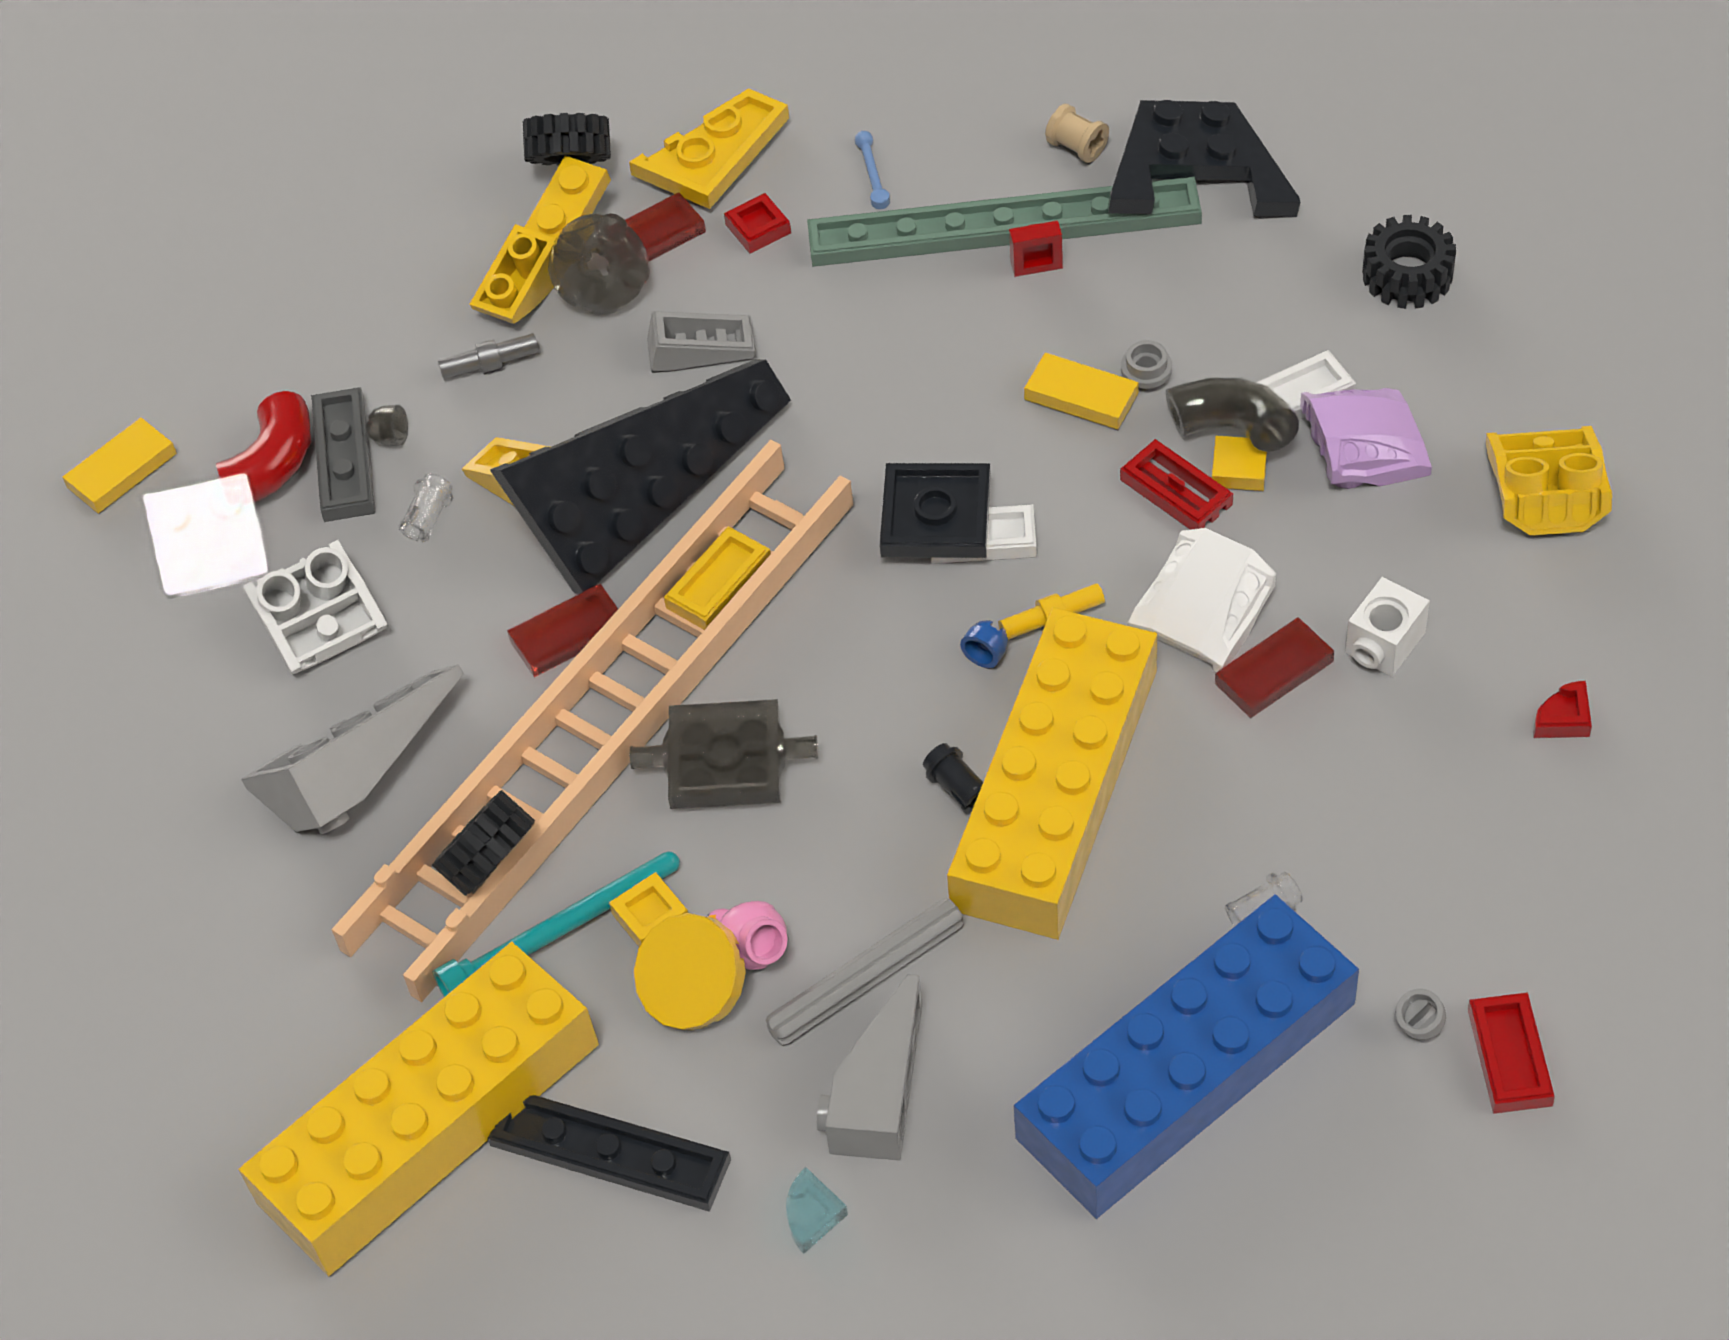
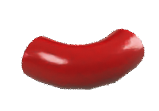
(279, 447)

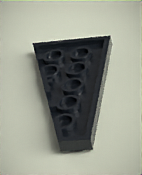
(625, 476)

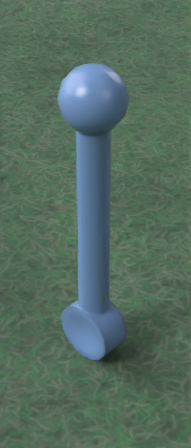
(879, 197)

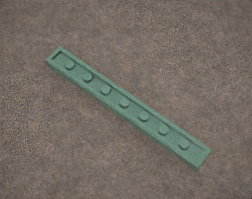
(988, 222)

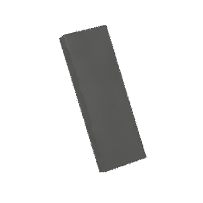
(342, 454)

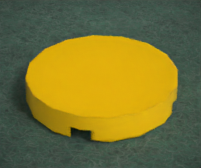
(689, 971)

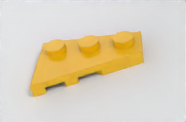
(716, 152)

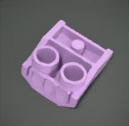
(1366, 436)

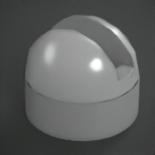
(1414, 1007)

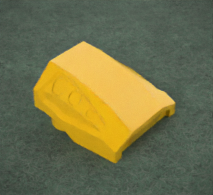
(1550, 479)

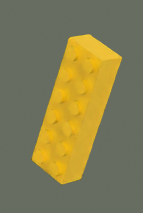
(1053, 773)
(419, 1107)

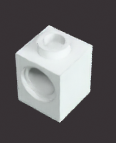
(1389, 609)

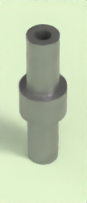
(488, 355)

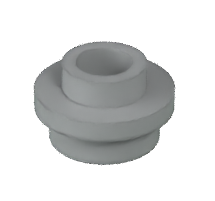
(1147, 364)

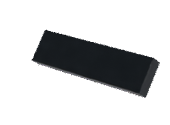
(614, 1151)

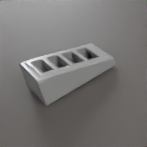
(673, 345)

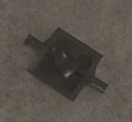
(724, 754)

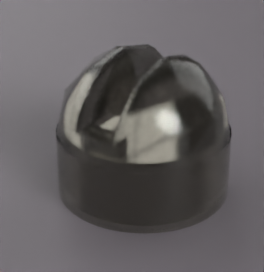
(388, 425)

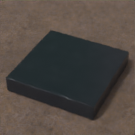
(935, 510)

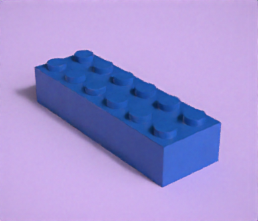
(1185, 1055)

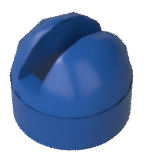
(984, 644)

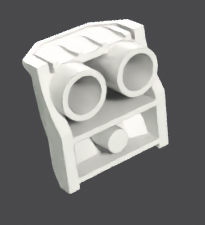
(1206, 596)
(315, 608)

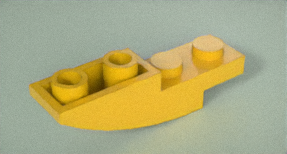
(520, 270)

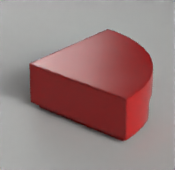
(1564, 713)

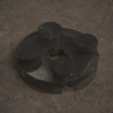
(590, 289)

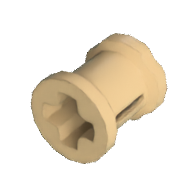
(1077, 133)

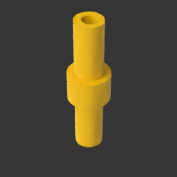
(1038, 615)

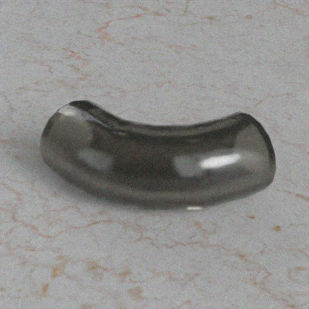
(1233, 405)

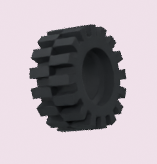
(571, 135)
(1406, 282)
(483, 843)

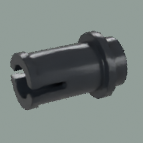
(946, 766)

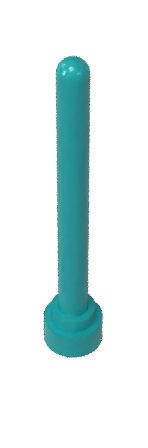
(454, 973)

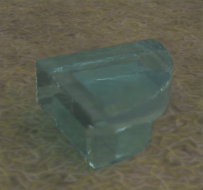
(812, 1210)

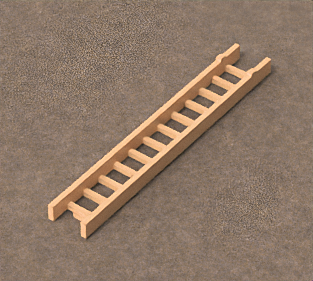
(553, 709)

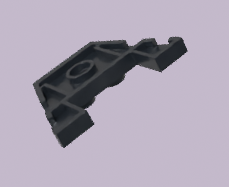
(1199, 142)

